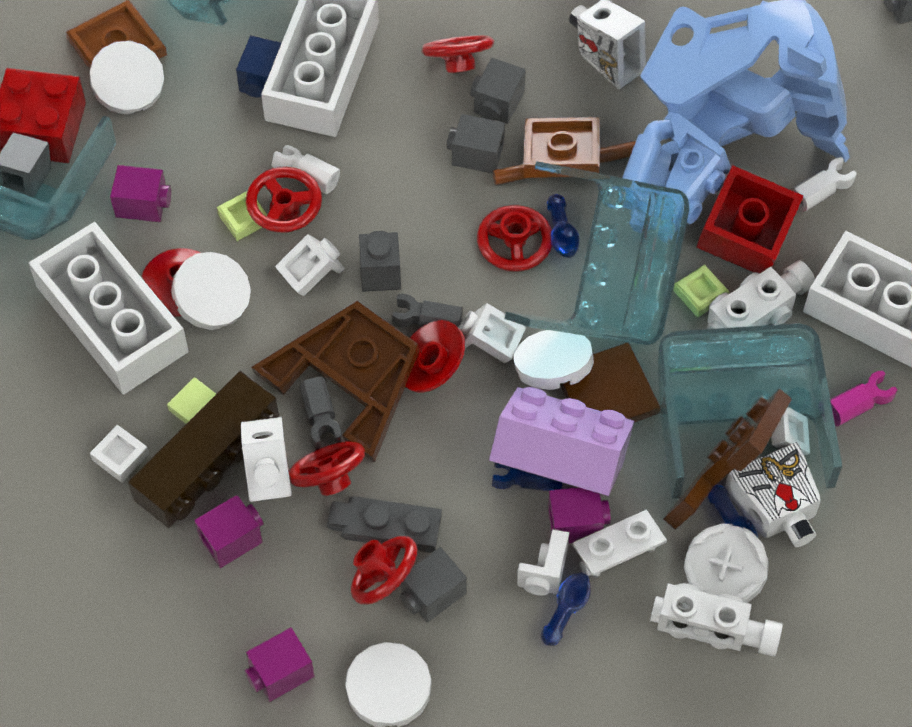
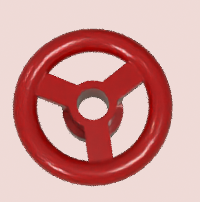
(458, 51)
(282, 216)
(514, 220)
(328, 467)
(377, 564)

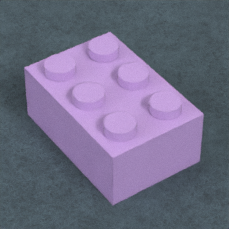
(562, 440)

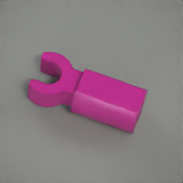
(861, 399)

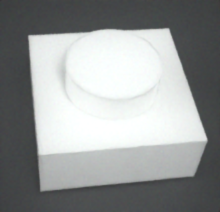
(792, 429)
(119, 453)

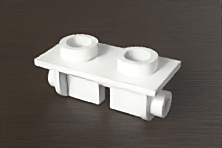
(618, 543)

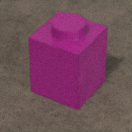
(140, 193)
(577, 512)
(230, 530)
(279, 665)

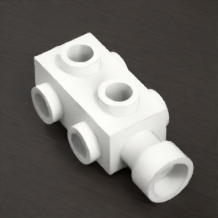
(757, 305)
(711, 613)

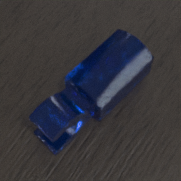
(523, 478)

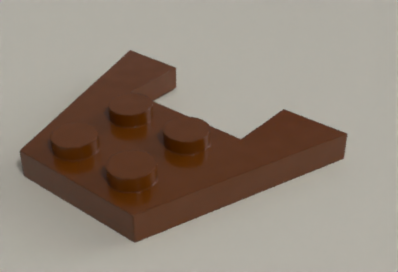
(357, 355)
(744, 444)

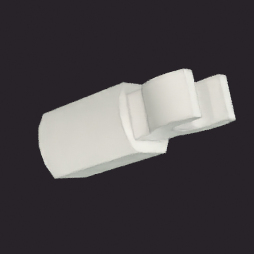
(324, 173)
(823, 184)

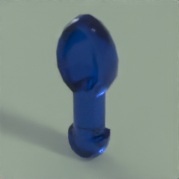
(563, 235)
(719, 497)
(570, 598)

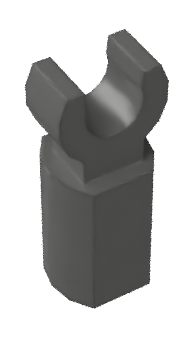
(425, 312)
(319, 410)

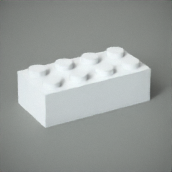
(319, 64)
(866, 296)
(109, 307)

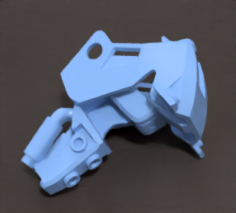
(720, 101)

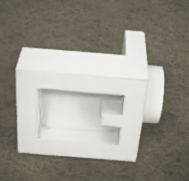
(309, 263)
(492, 332)
(548, 573)

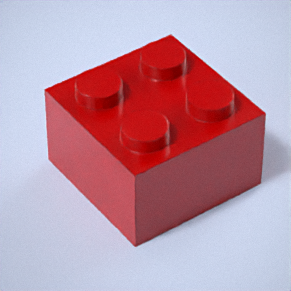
(42, 108)
(749, 220)

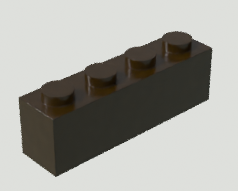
(201, 451)

